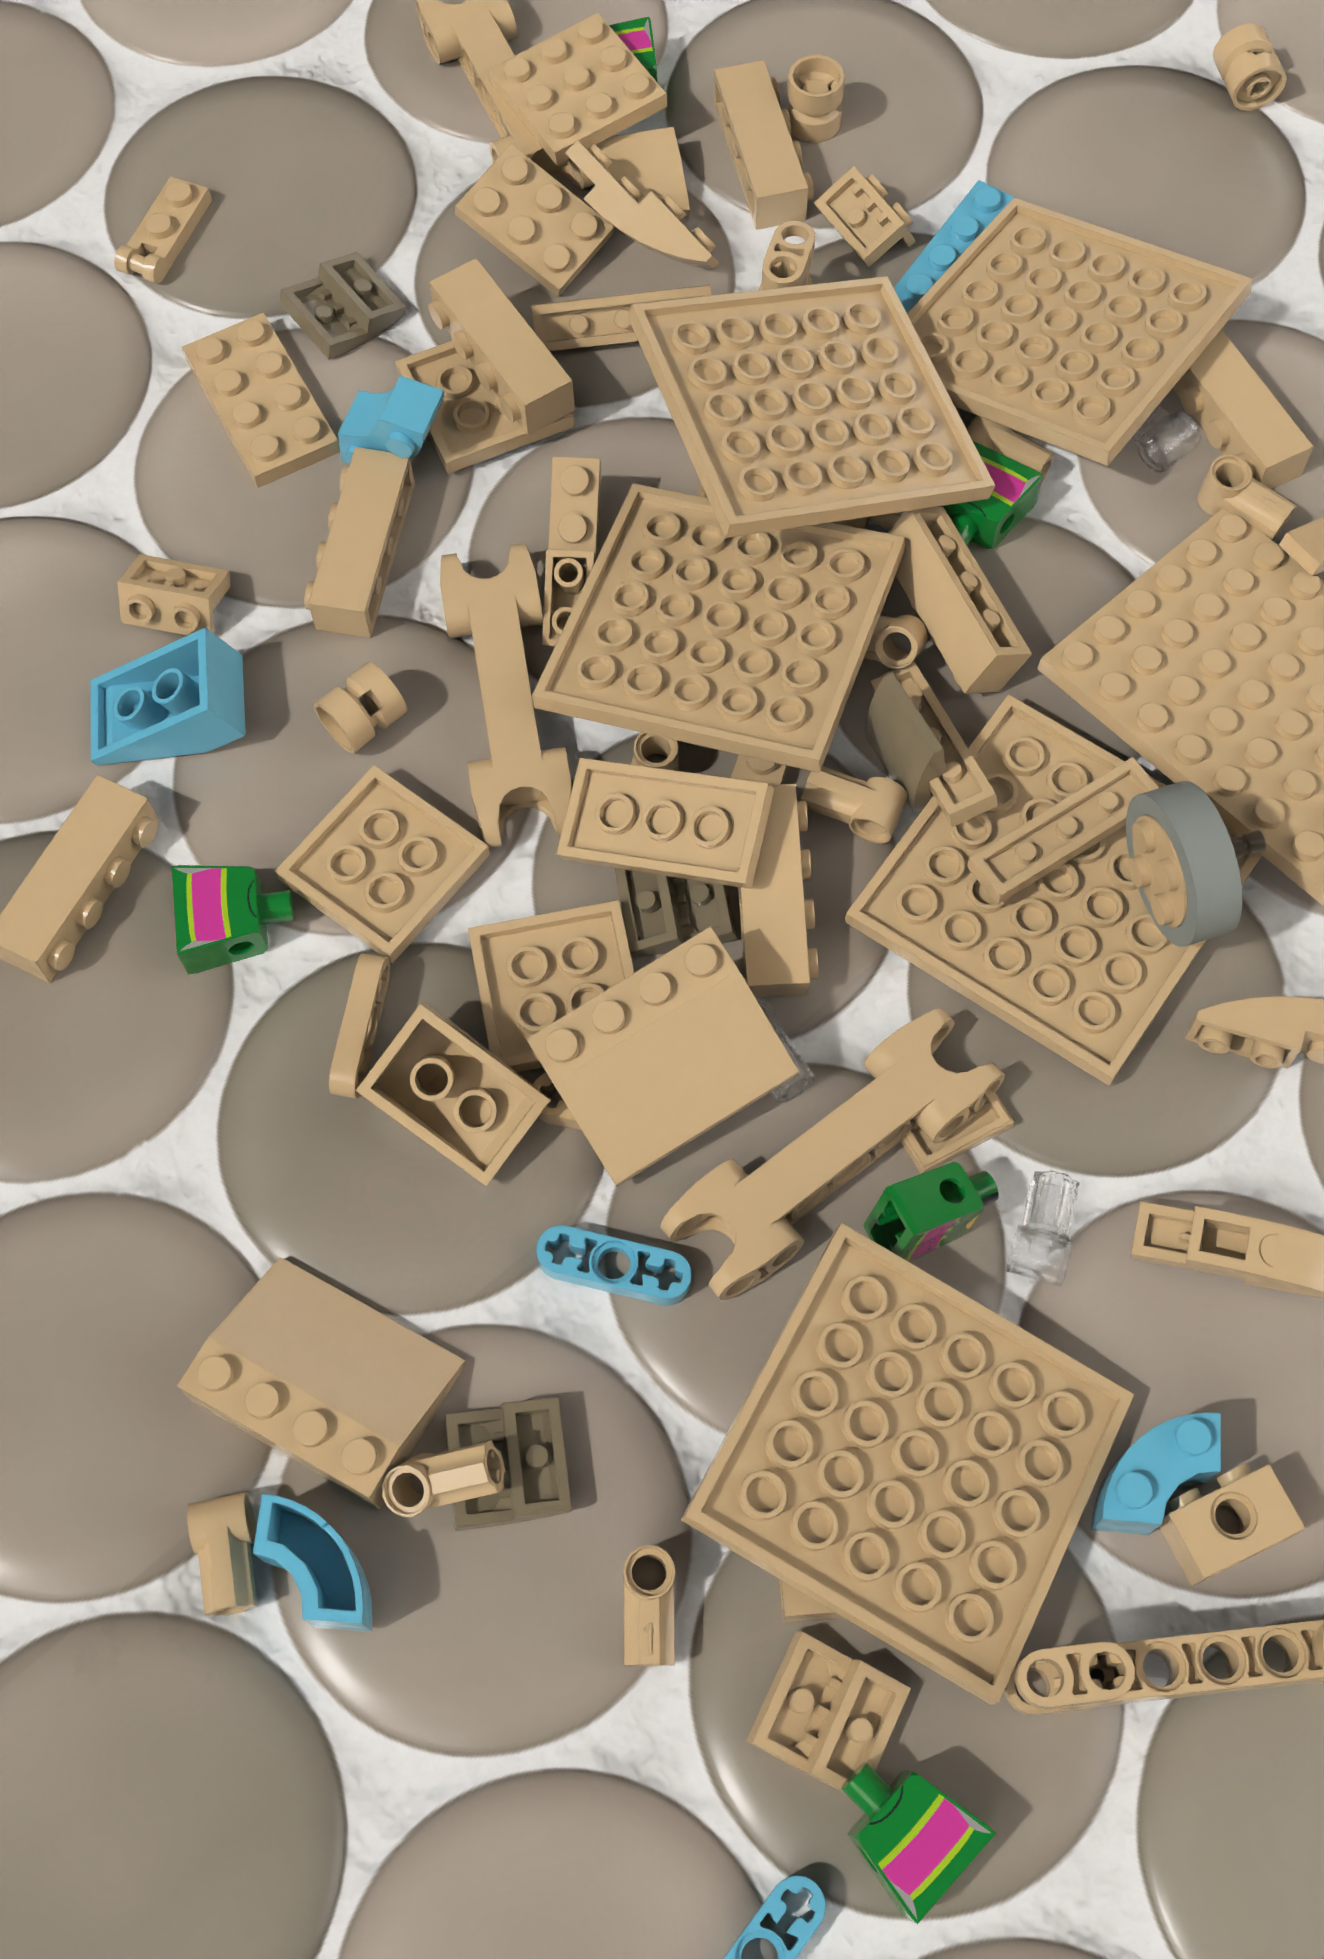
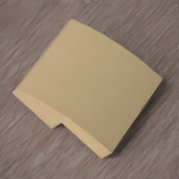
(650, 162)
(827, 1712)

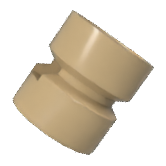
(1249, 66)
(815, 98)
(348, 719)

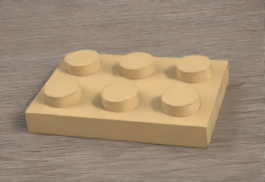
(534, 220)

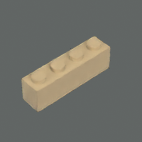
(762, 144)
(501, 347)
(1242, 414)
(360, 543)
(957, 602)
(75, 878)
(775, 909)

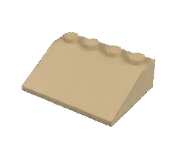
(663, 1056)
(322, 1379)

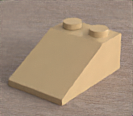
(453, 1093)

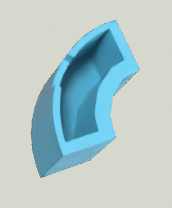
(391, 420)
(1154, 1467)
(320, 1561)

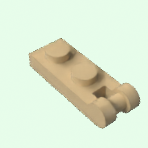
(164, 230)

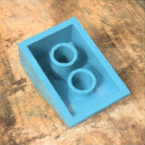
(169, 702)

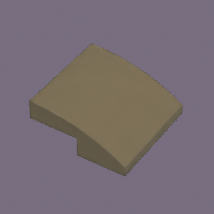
(342, 305)
(904, 741)
(670, 910)
(533, 1457)

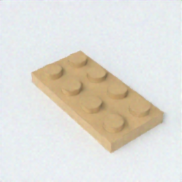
(261, 400)
(666, 822)

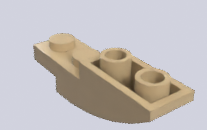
(651, 221)
(572, 539)
(1262, 1029)
(1231, 1246)

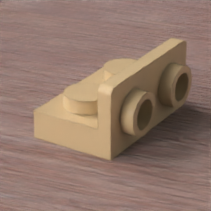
(863, 217)
(171, 594)

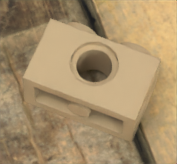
(1263, 1516)

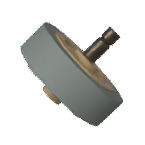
(1186, 862)

